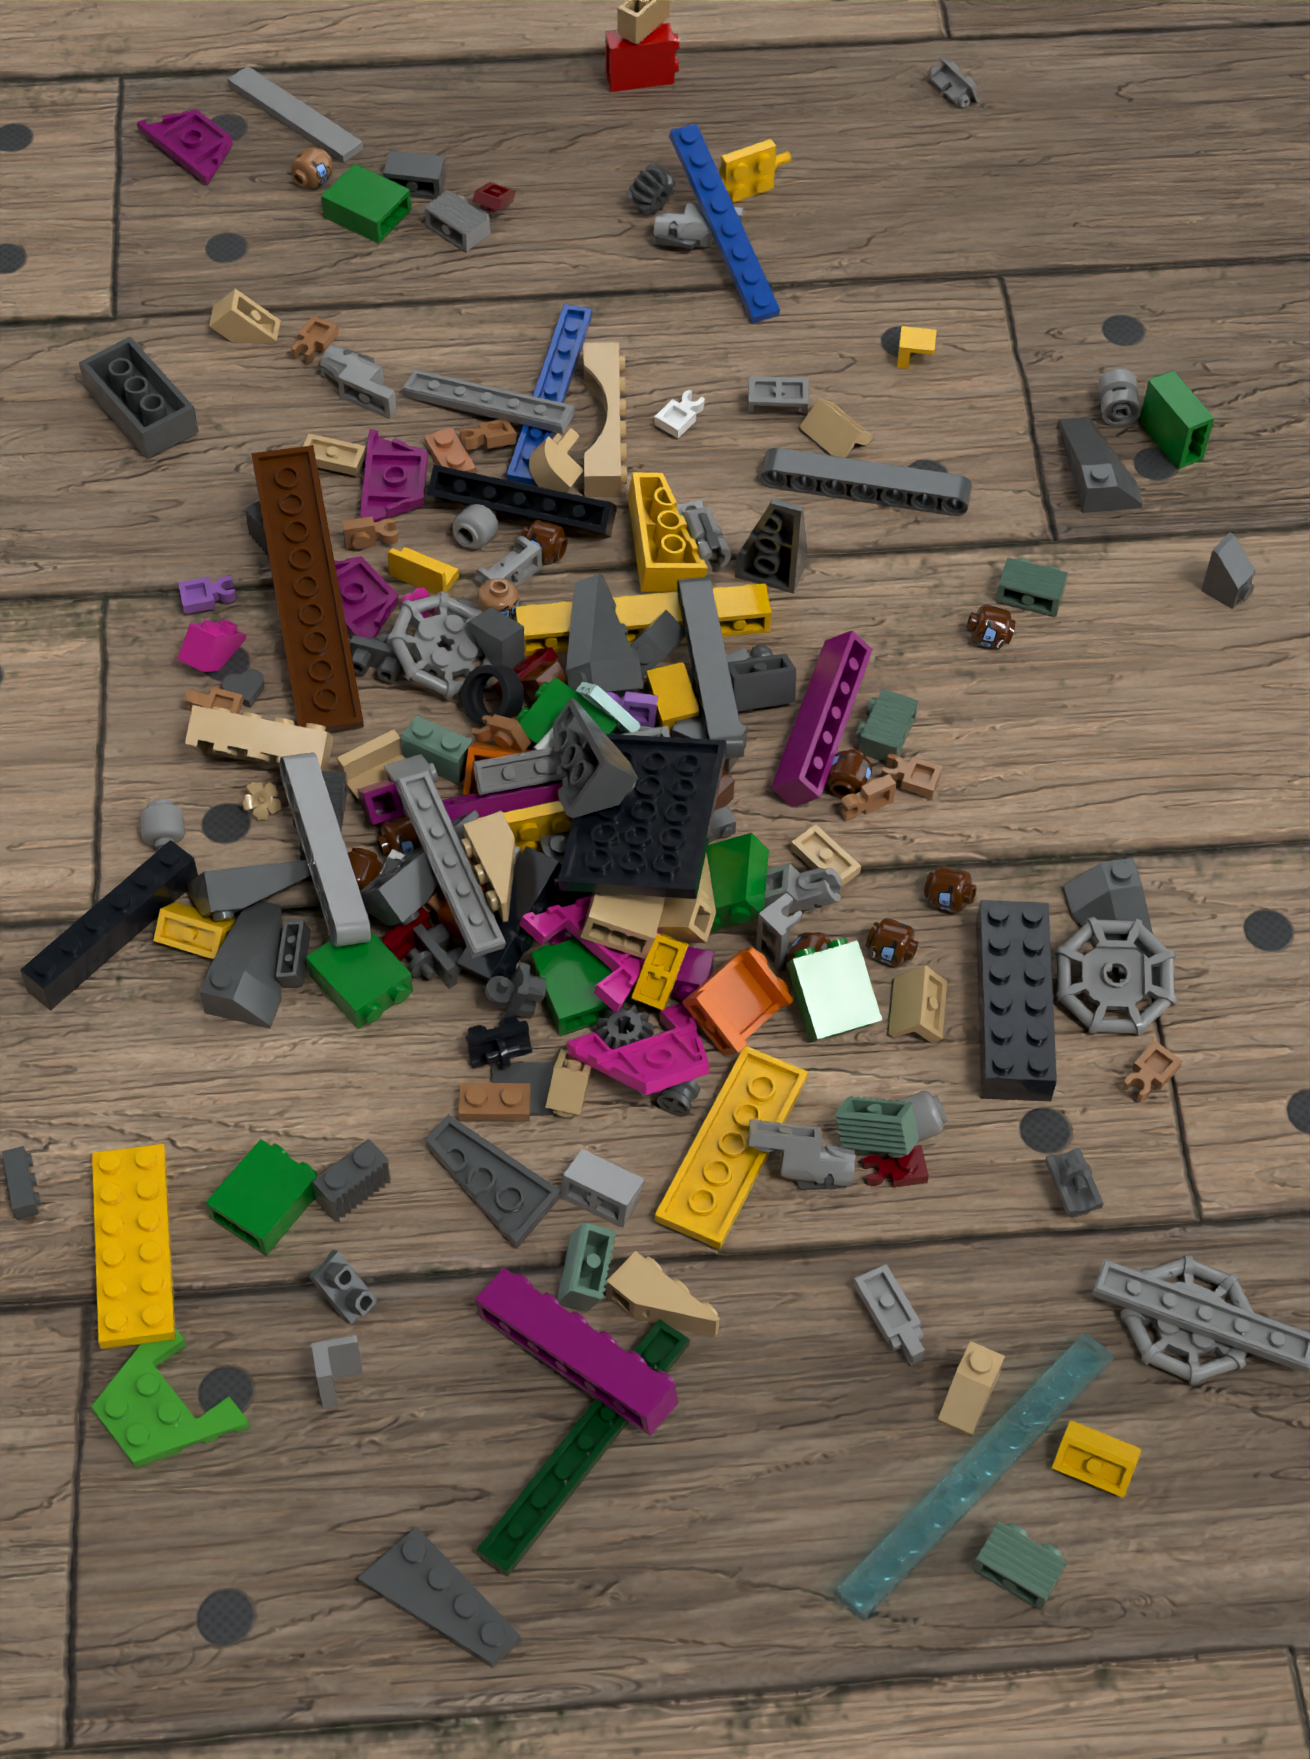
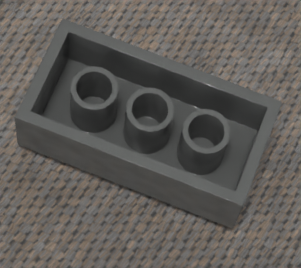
(139, 397)

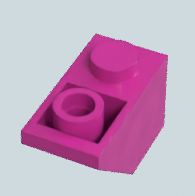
(210, 644)

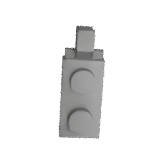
(891, 1312)

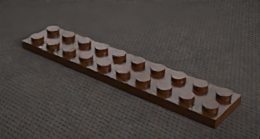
(307, 589)

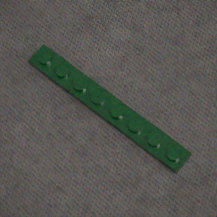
(570, 1463)

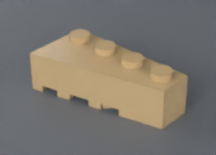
(253, 738)

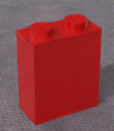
(642, 64)

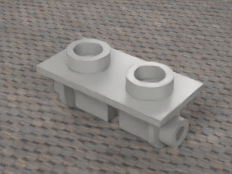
(961, 88)

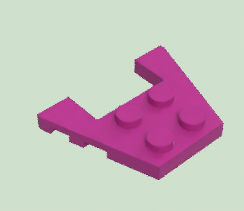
(626, 967)
(651, 1062)

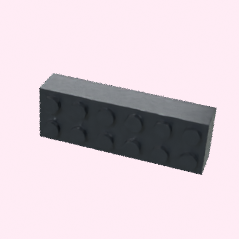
(1015, 1001)

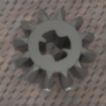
(651, 189)
(623, 1027)

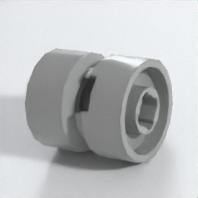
(1119, 397)

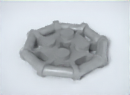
(427, 637)
(1101, 989)
(1181, 1341)

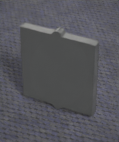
(537, 1074)

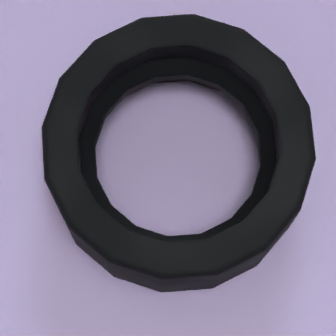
(474, 687)

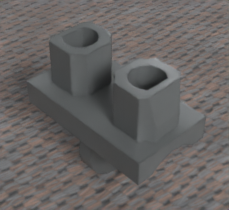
(375, 654)
(430, 958)
(518, 993)
(1074, 1183)
(343, 1287)

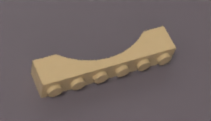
(603, 459)

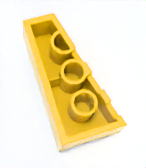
(660, 535)

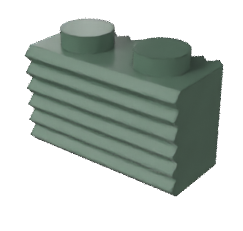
(1031, 586)
(887, 724)
(438, 746)
(877, 1126)
(586, 1266)
(1020, 1564)

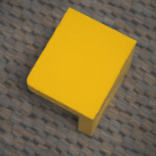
(915, 341)

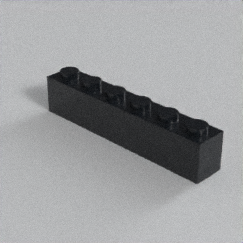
(522, 500)
(109, 925)

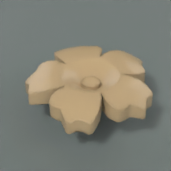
(261, 800)

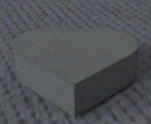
(248, 684)

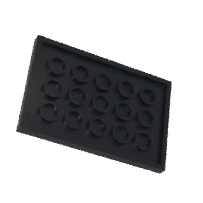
(658, 831)

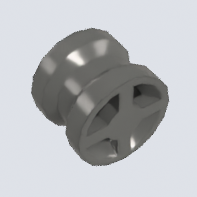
(678, 1098)

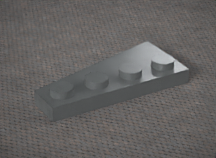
(497, 1182)
(435, 1592)

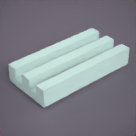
(604, 702)

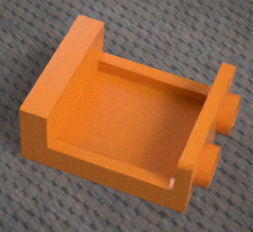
(737, 1000)

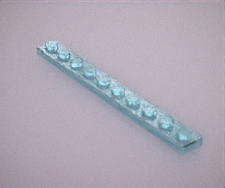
(973, 1476)

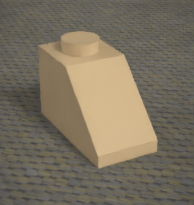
(244, 320)
(568, 1085)
(971, 1388)

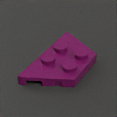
(190, 141)
(392, 477)
(364, 597)

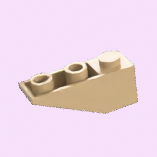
(493, 852)
(690, 918)
(651, 1295)

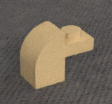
(552, 465)

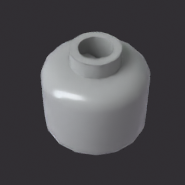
(475, 526)
(161, 823)
(928, 1114)

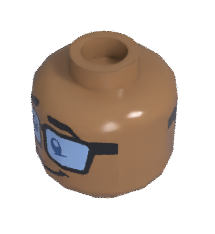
(311, 168)
(500, 595)

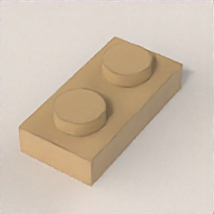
(337, 454)
(822, 851)

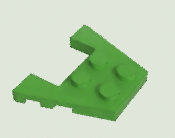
(150, 1417)

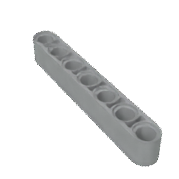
(325, 850)

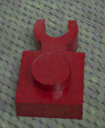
(402, 938)
(902, 1171)

